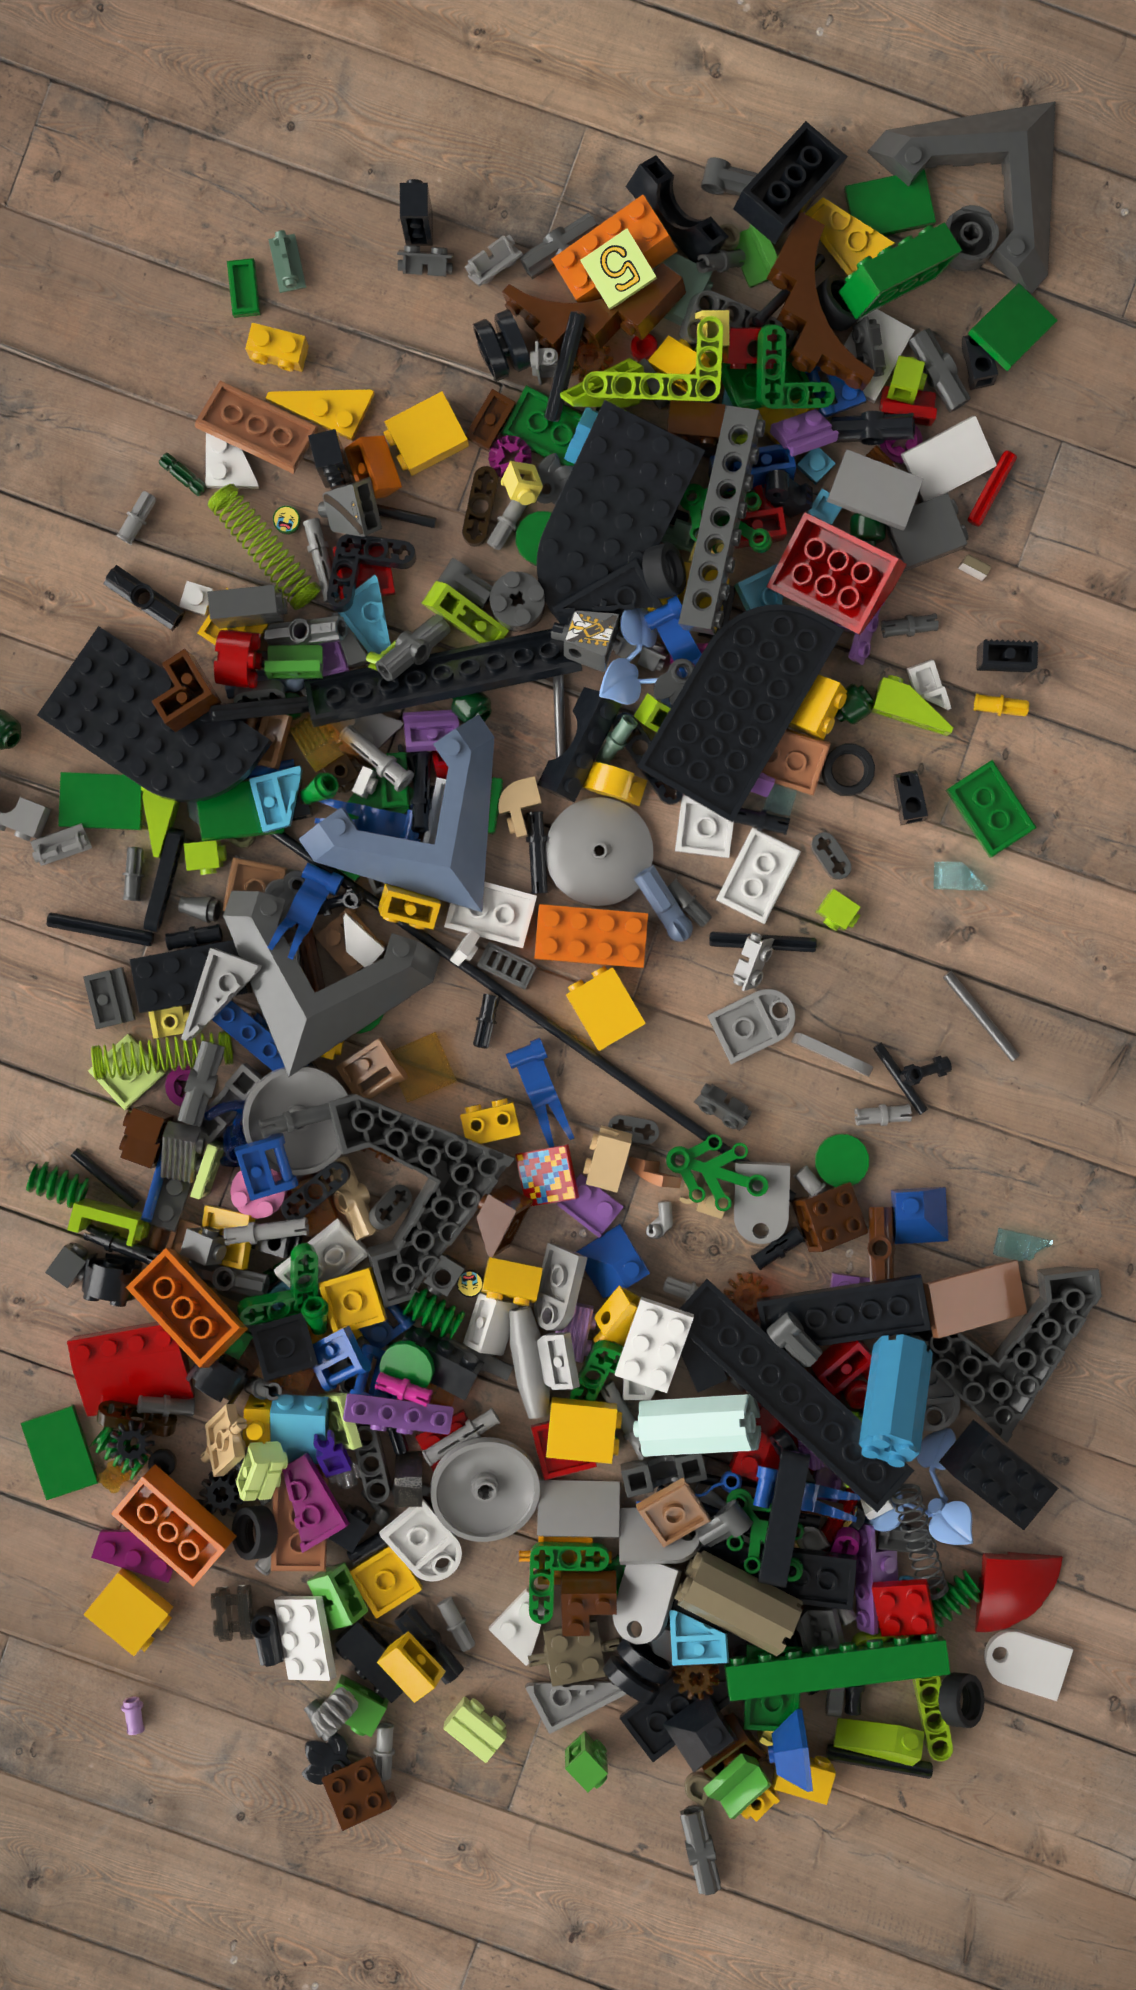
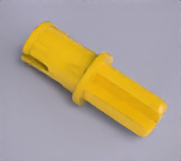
(1001, 705)

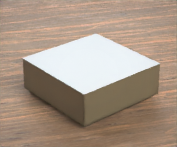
(974, 567)

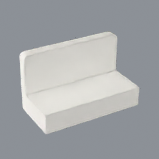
(489, 1325)

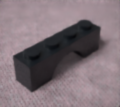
(690, 234)
(569, 771)

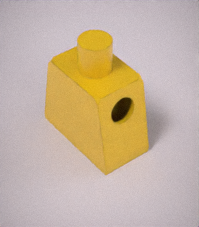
(616, 1316)
(257, 1421)

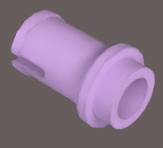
(133, 1715)

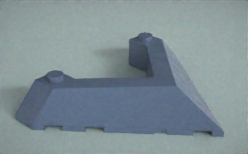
(444, 870)

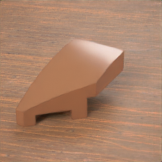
(649, 1171)

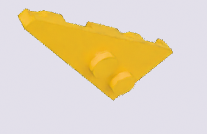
(327, 408)

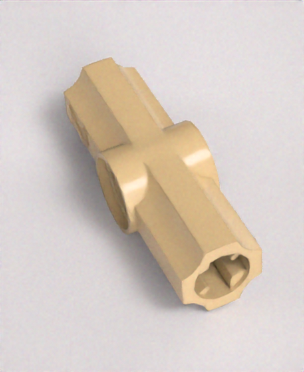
(354, 1202)

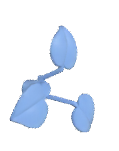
(621, 676)
(950, 1521)

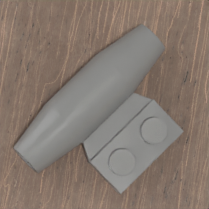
(540, 1362)

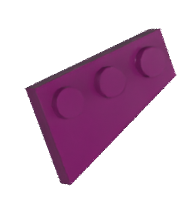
(313, 1503)
(129, 1552)

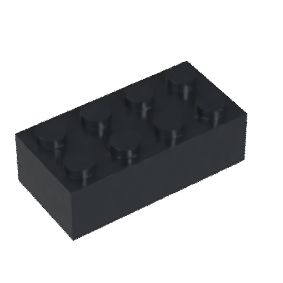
(790, 182)
(173, 976)
(998, 1475)

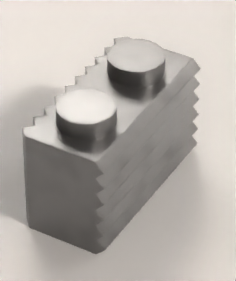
(181, 1151)

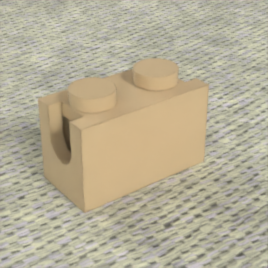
(608, 1159)

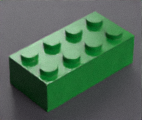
(899, 269)

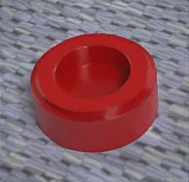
(643, 348)
(856, 1393)

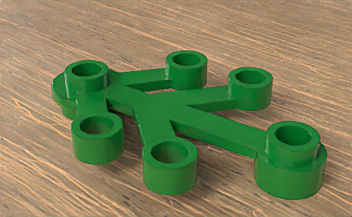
(698, 504)
(711, 1170)
(758, 1533)

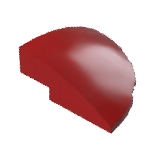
(1013, 1587)

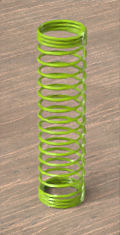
(227, 498)
(100, 1067)

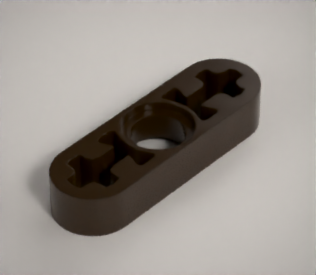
(477, 485)
(112, 1412)

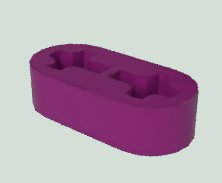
(841, 1536)

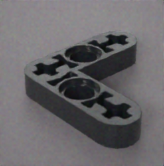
(354, 559)

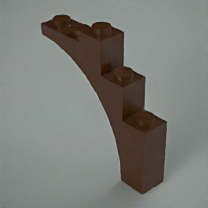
(802, 310)
(634, 315)

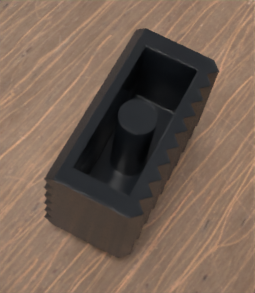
(1007, 656)

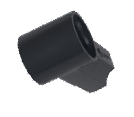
(267, 1638)

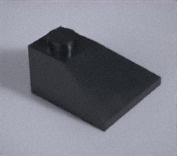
(700, 1732)

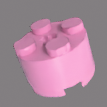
(260, 1207)

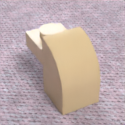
(517, 797)

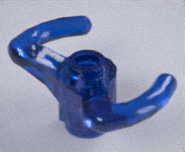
(233, 1135)

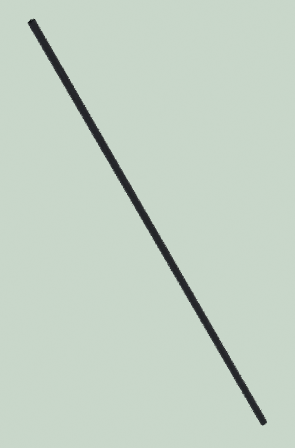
(527, 1010)

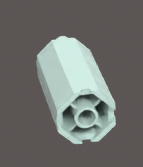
(698, 1425)

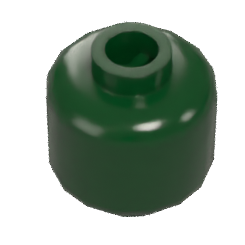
(867, 529)
(471, 705)
(856, 706)
(9, 730)

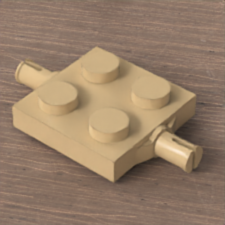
(224, 1440)

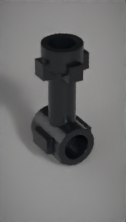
(351, 899)
(914, 1074)

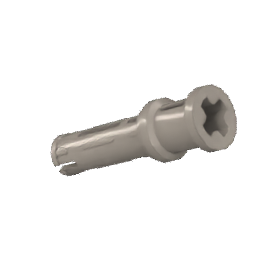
(385, 765)

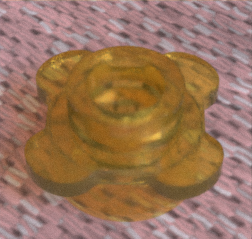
(109, 1483)

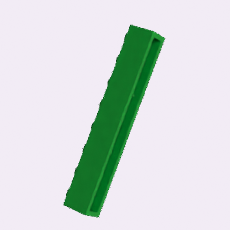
(836, 1667)

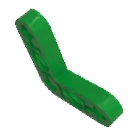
(781, 388)
(291, 1298)
(602, 1365)
(555, 1562)

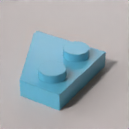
(276, 797)
(696, 1642)

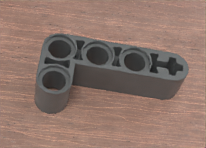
(741, 313)

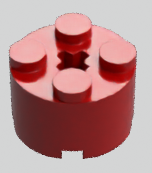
(237, 658)

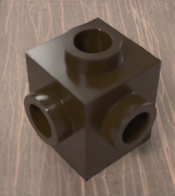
(352, 769)

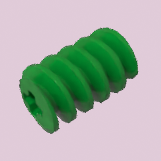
(57, 1185)
(434, 1313)
(102, 1440)
(956, 1596)

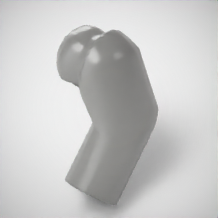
(663, 1222)

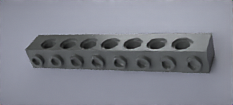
(736, 422)

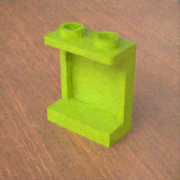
(88, 1210)

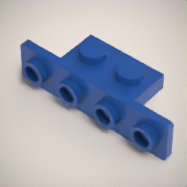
(251, 1033)

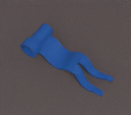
(677, 641)
(377, 820)
(306, 904)
(539, 1086)
(723, 1484)
(766, 1487)

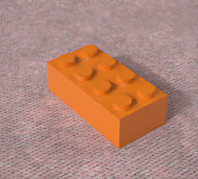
(645, 230)
(591, 936)
(186, 1308)
(173, 1525)

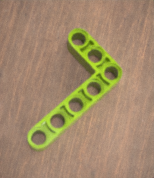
(665, 380)
(926, 1706)

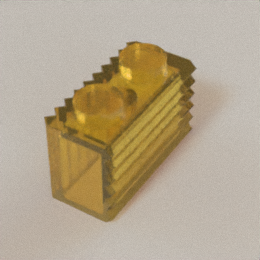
(317, 744)

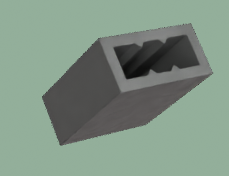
(929, 533)
(247, 606)

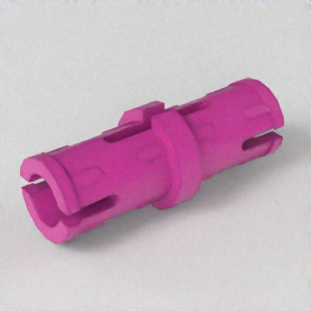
(403, 1389)

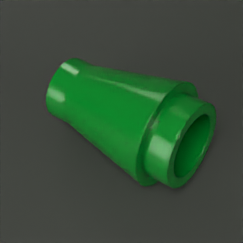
(320, 788)
(316, 1314)

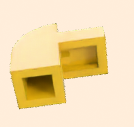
(615, 783)

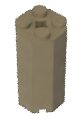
(738, 1602)

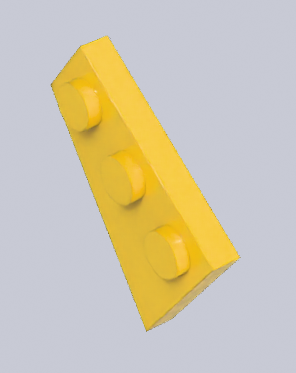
(847, 236)

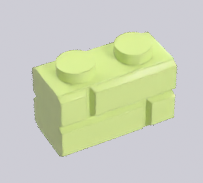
(261, 1470)
(475, 1728)

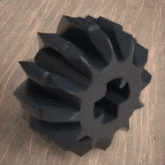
(133, 1453)
(212, 1492)

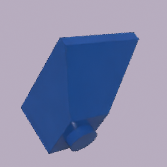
(919, 1215)
(613, 1261)
(791, 1751)

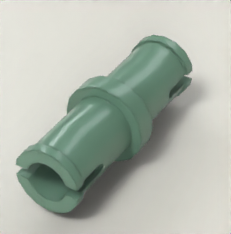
(616, 739)

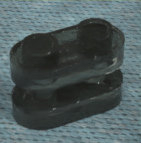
(222, 1603)

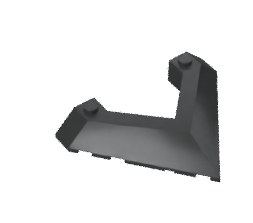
(1024, 147)
(310, 1022)
(457, 1180)
(1005, 1383)

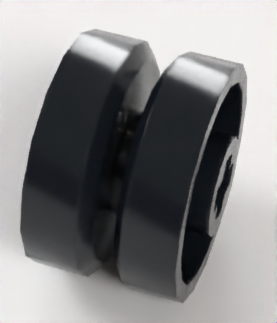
(501, 345)
(638, 1671)

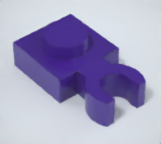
(331, 1457)

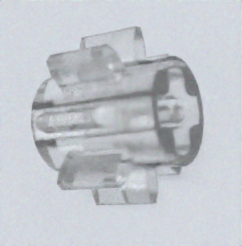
(347, 1479)

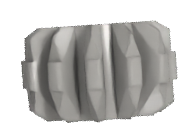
(335, 1711)

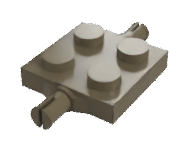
(573, 1657)

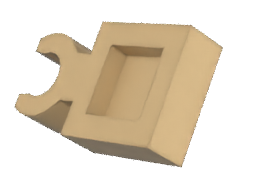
(708, 1205)

